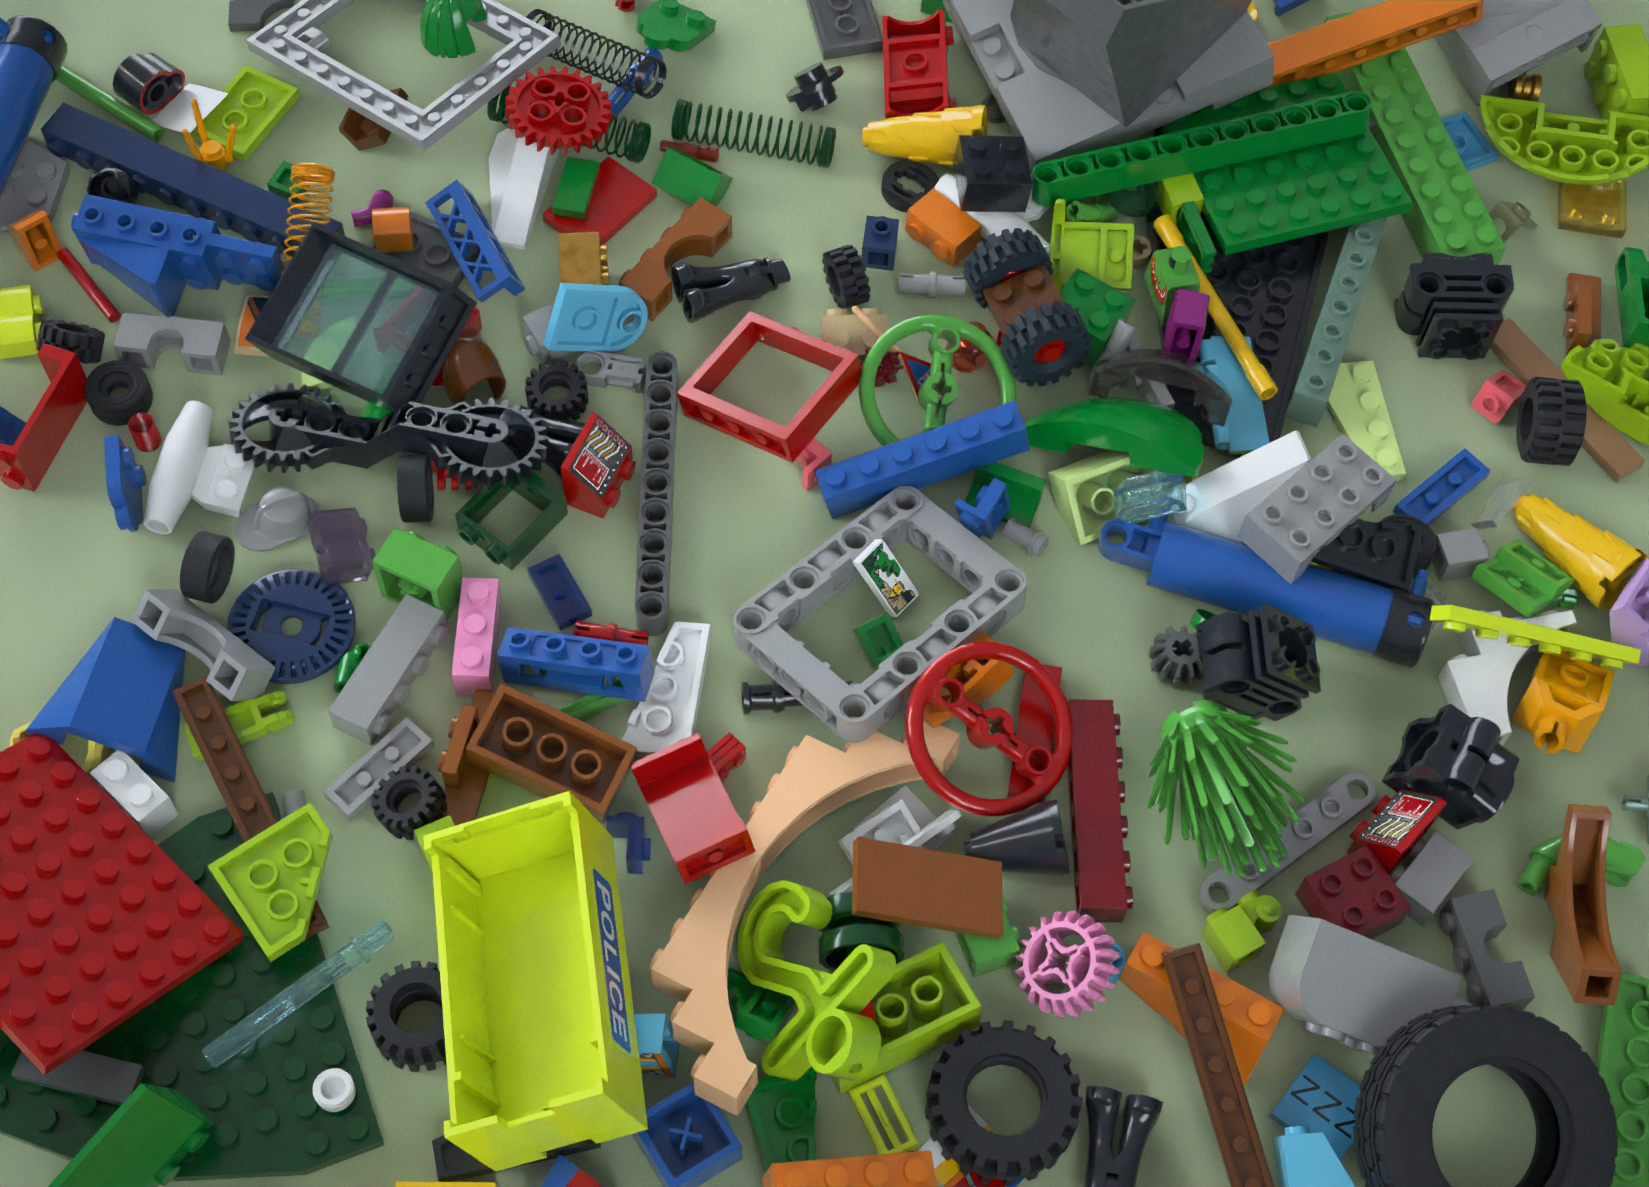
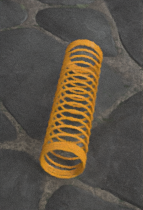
(313, 175)

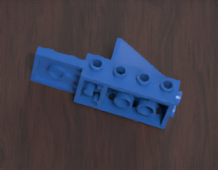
(158, 254)

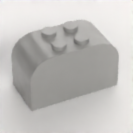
(1353, 984)

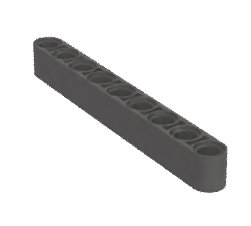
(656, 504)

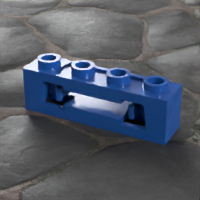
(576, 663)

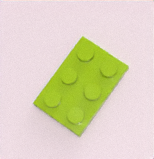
(256, 107)

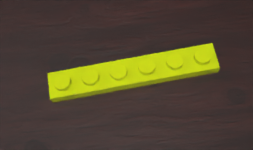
(1523, 634)

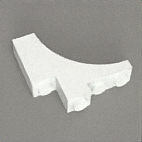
(1481, 676)

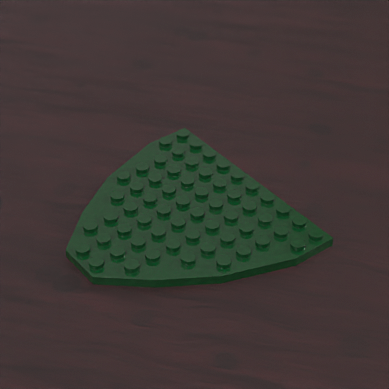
(258, 1096)

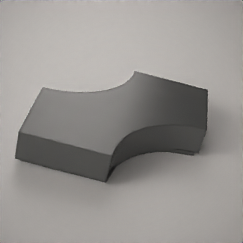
(252, 14)

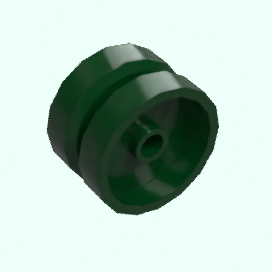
(849, 931)

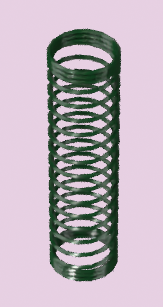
(682, 117)
(636, 147)

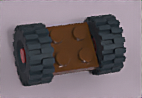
(1038, 329)

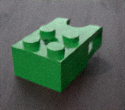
(1633, 296)

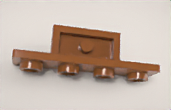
(1582, 310)
(463, 780)

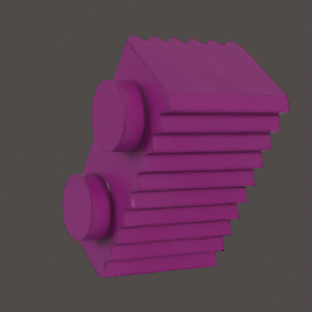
(1186, 323)

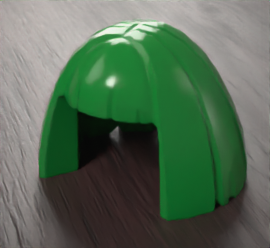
(446, 29)

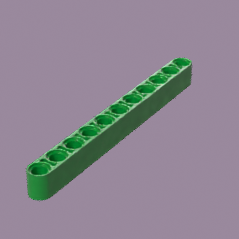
(1201, 148)

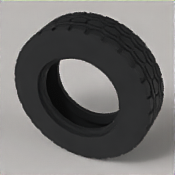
(1420, 1061)

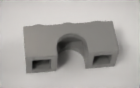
(146, 336)

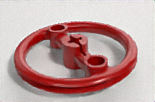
(976, 718)

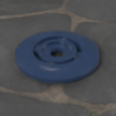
(299, 596)

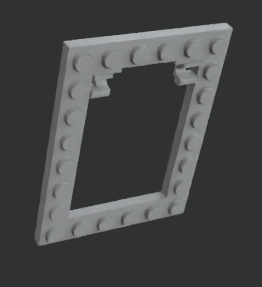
(297, 46)

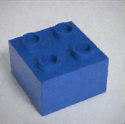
(687, 1140)

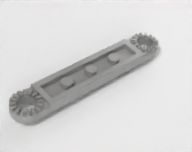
(1318, 822)

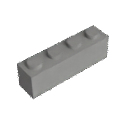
(389, 670)

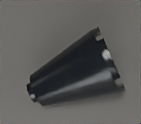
(1024, 842)

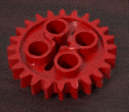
(558, 110)

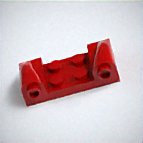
(916, 65)

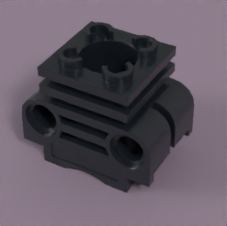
(1454, 304)
(1258, 662)

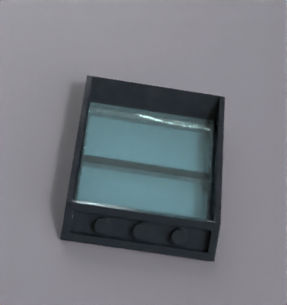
(361, 320)

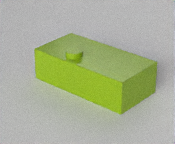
(919, 1011)

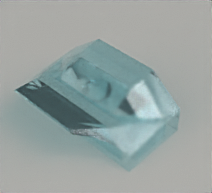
(1150, 496)

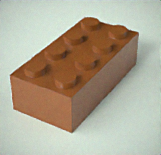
(550, 751)

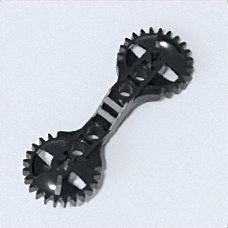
(457, 438)

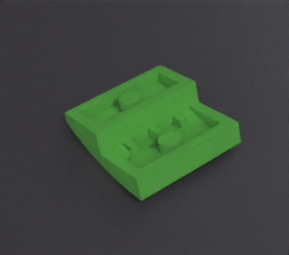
(1522, 578)

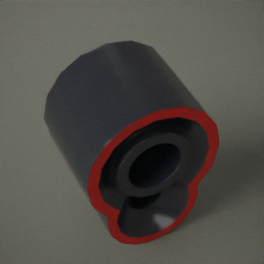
(147, 82)

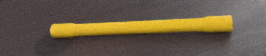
(1255, 371)

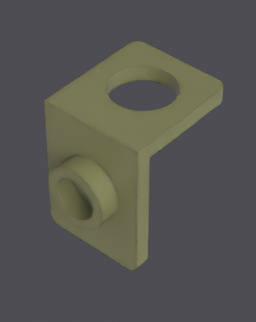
(1513, 216)

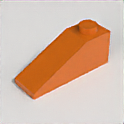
(980, 681)

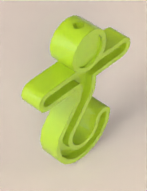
(828, 1026)

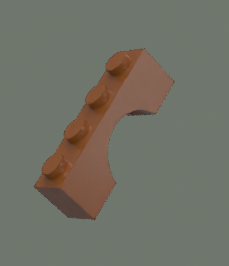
(699, 231)

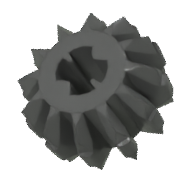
(1166, 657)

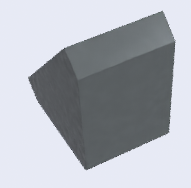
(1124, 49)

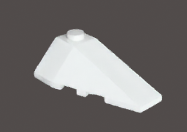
(517, 186)
(1227, 494)

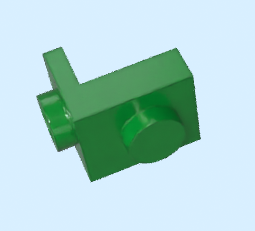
(878, 639)

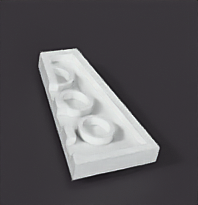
(674, 691)

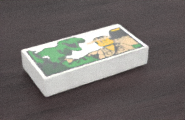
(886, 578)

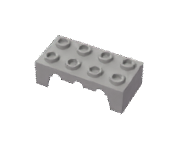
(1315, 507)

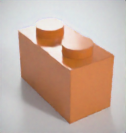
(942, 227)

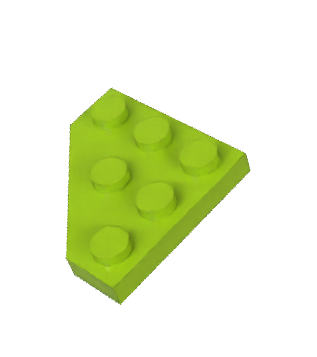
(277, 879)

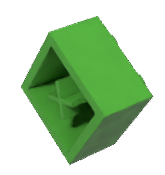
(418, 569)

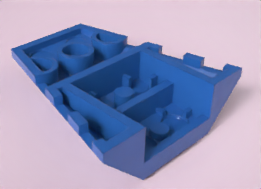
(122, 698)

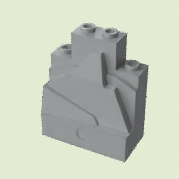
(1516, 39)

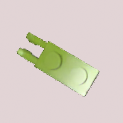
(248, 722)

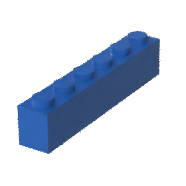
(923, 459)

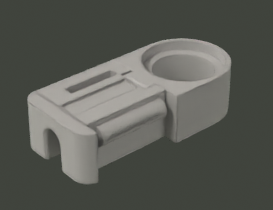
(615, 370)

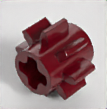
(888, 370)

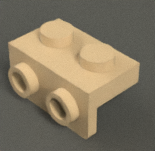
(850, 331)

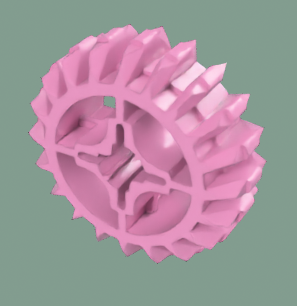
(1042, 971)

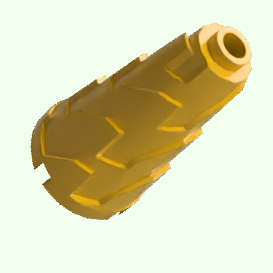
(926, 135)
(1591, 556)

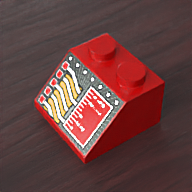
(597, 468)
(1397, 826)

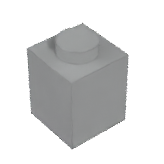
(1459, 553)

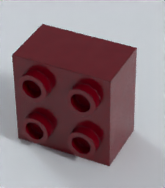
(1354, 895)

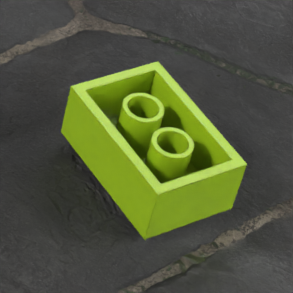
(1620, 71)

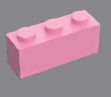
(477, 635)

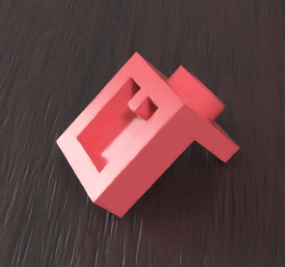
(1498, 396)
(813, 458)

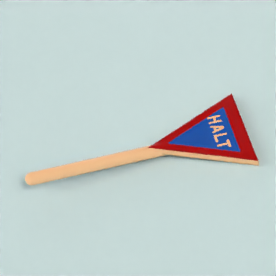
(915, 368)

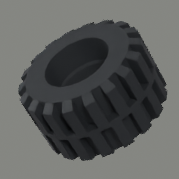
(1551, 421)
(390, 1000)

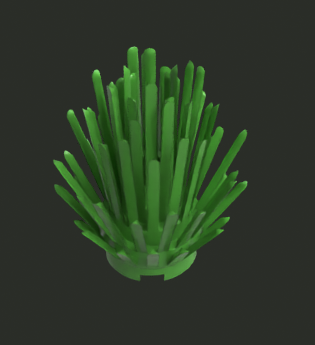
(1210, 752)

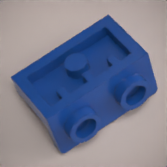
(992, 507)

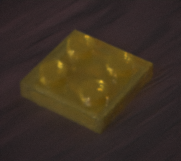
(1593, 208)

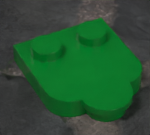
(673, 26)

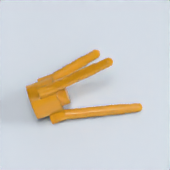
(211, 151)

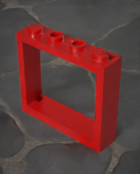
(749, 427)

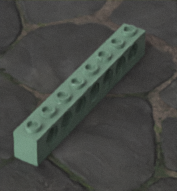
(1335, 322)

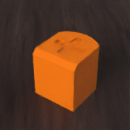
(392, 229)

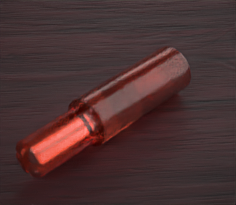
(698, 151)

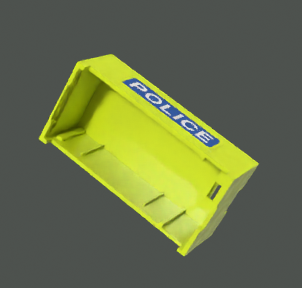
(534, 983)

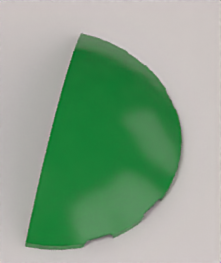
(1146, 430)

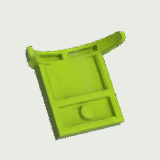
(1093, 247)

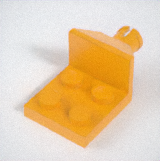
(1563, 702)

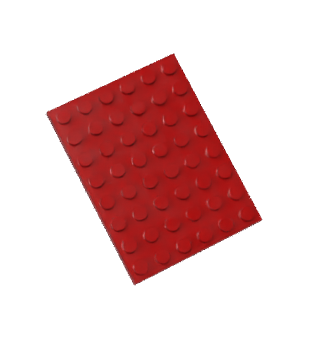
(87, 909)

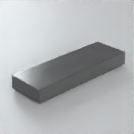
(86, 1076)

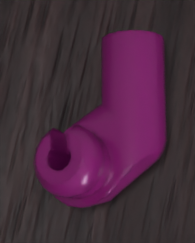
(380, 199)

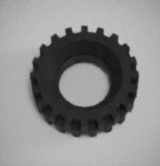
(994, 1154)

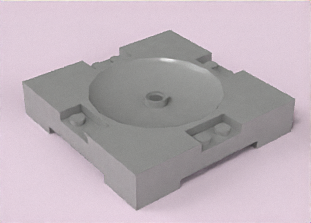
(1065, 122)

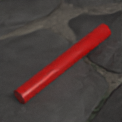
(88, 285)

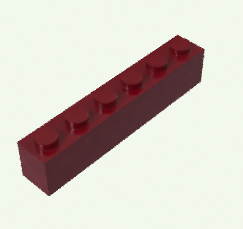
(1096, 812)

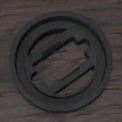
(912, 170)

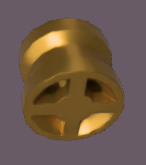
(1525, 87)

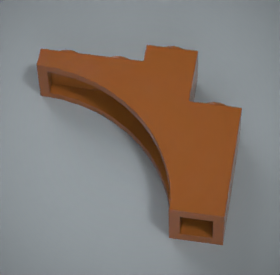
(1578, 902)

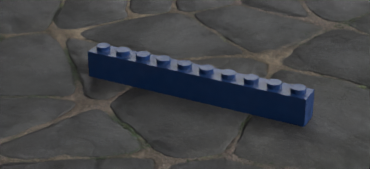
(176, 178)

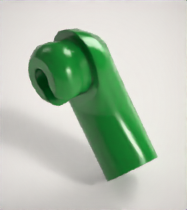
(348, 664)

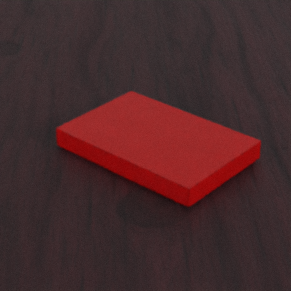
(614, 203)

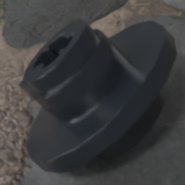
(815, 87)

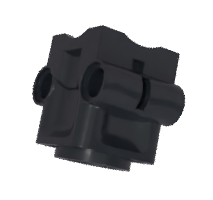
(1455, 761)

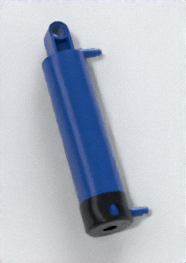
(28, 66)
(1233, 577)

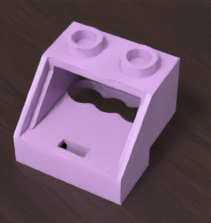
(1631, 614)

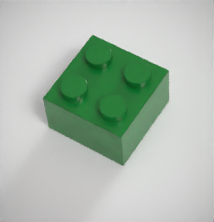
(1098, 307)

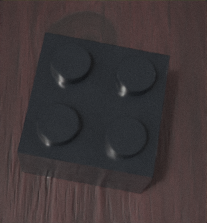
(992, 173)

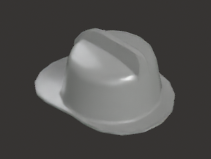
(275, 519)

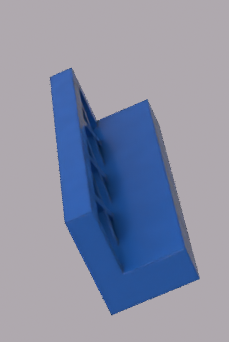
(484, 239)

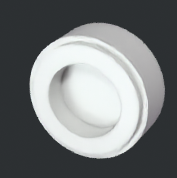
(334, 1090)

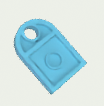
(593, 318)

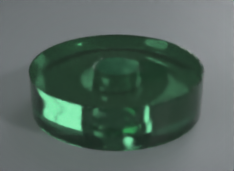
(1134, 201)

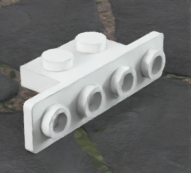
(896, 826)

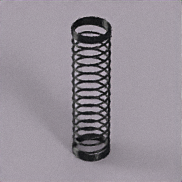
(639, 74)

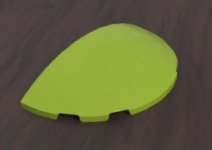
(1567, 145)
(1614, 383)

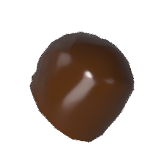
(469, 364)

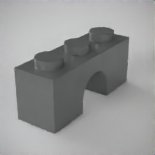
(1468, 923)

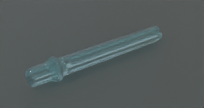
(298, 993)

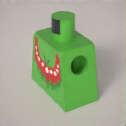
(1167, 273)

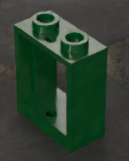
(534, 490)

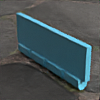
(1245, 423)

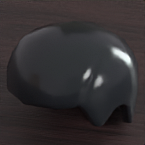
(113, 185)

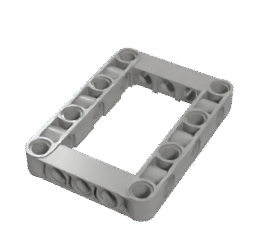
(897, 517)

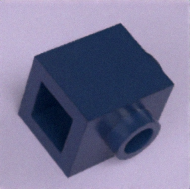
(880, 242)

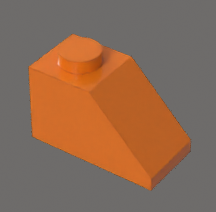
(35, 239)

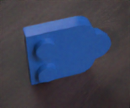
(124, 483)

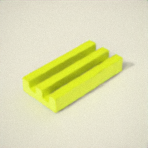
(868, 1088)

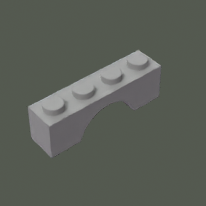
(176, 620)

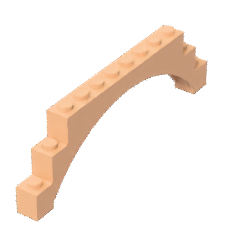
(700, 945)

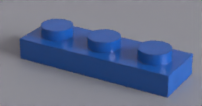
(1443, 488)

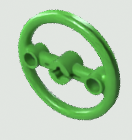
(940, 373)

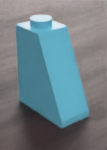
(1308, 1160)

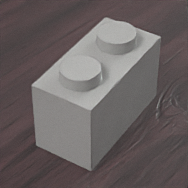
(1431, 875)

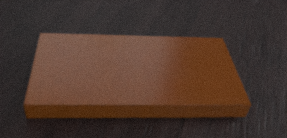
(927, 888)

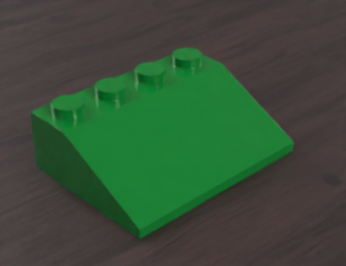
(140, 1142)

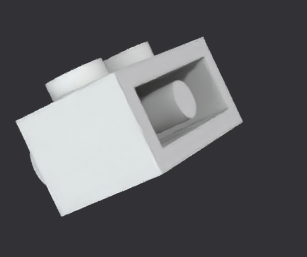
(135, 792)

